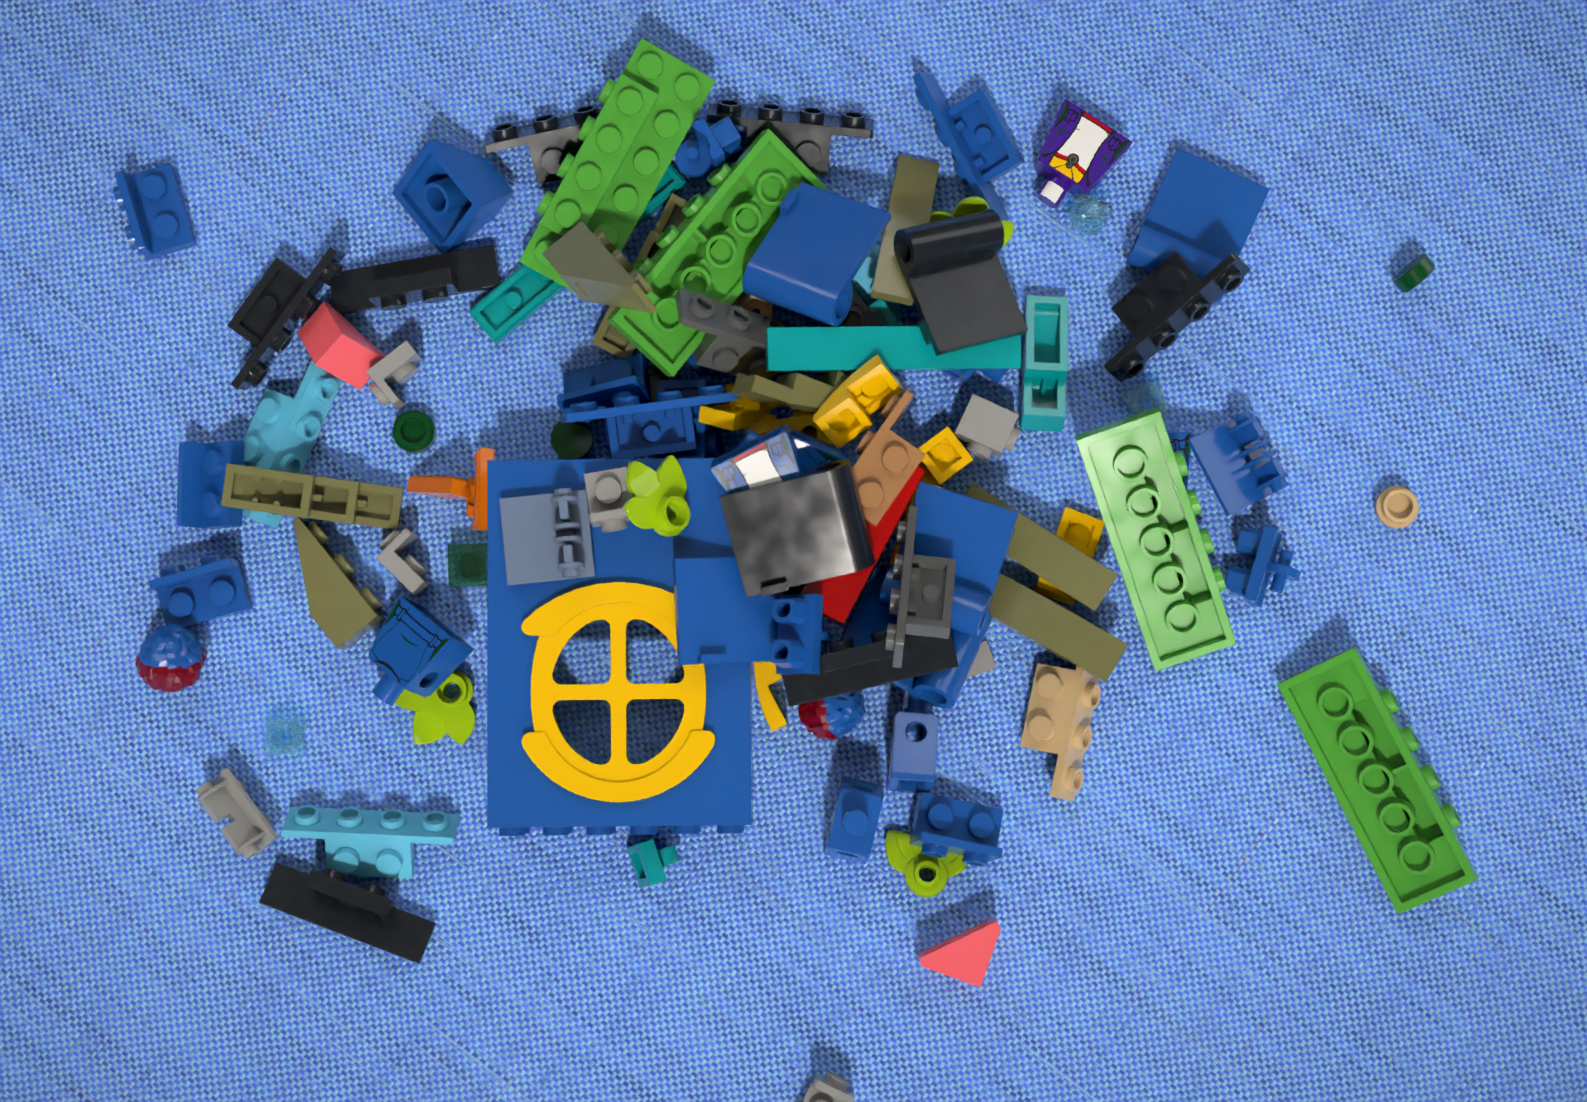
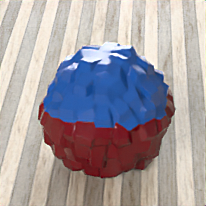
(170, 658)
(833, 715)

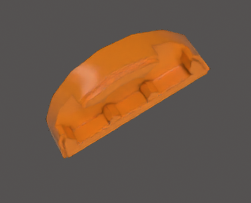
(440, 486)
(477, 505)

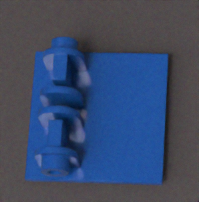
(1237, 463)

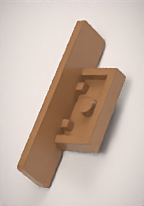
(884, 462)

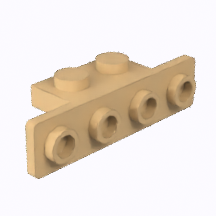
(1060, 722)

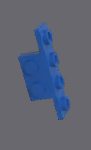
(975, 136)
(649, 427)

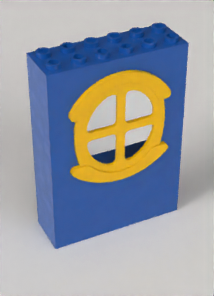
(530, 766)

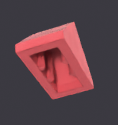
(339, 346)
(965, 954)

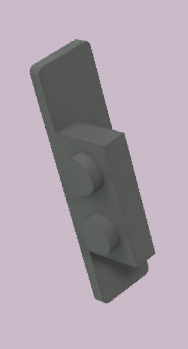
(733, 334)
(925, 592)

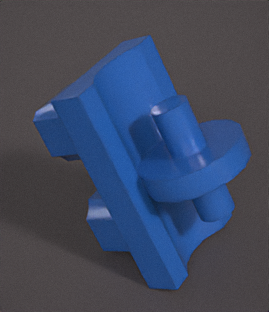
(711, 147)
(1264, 547)
(798, 634)

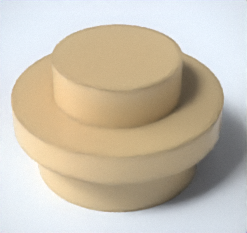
(1396, 507)

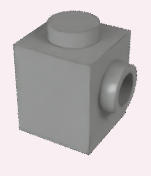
(987, 428)

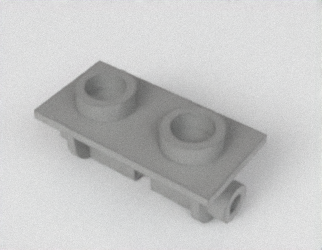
(249, 828)

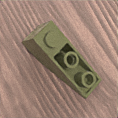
(596, 273)
(332, 594)

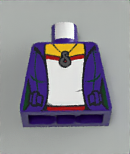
(1077, 154)

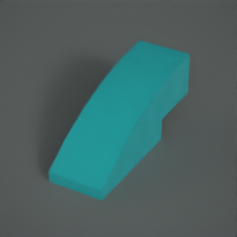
(1044, 364)

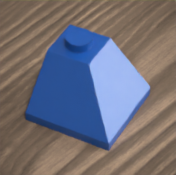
(451, 193)

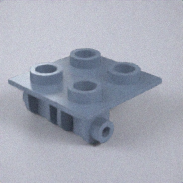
(547, 537)

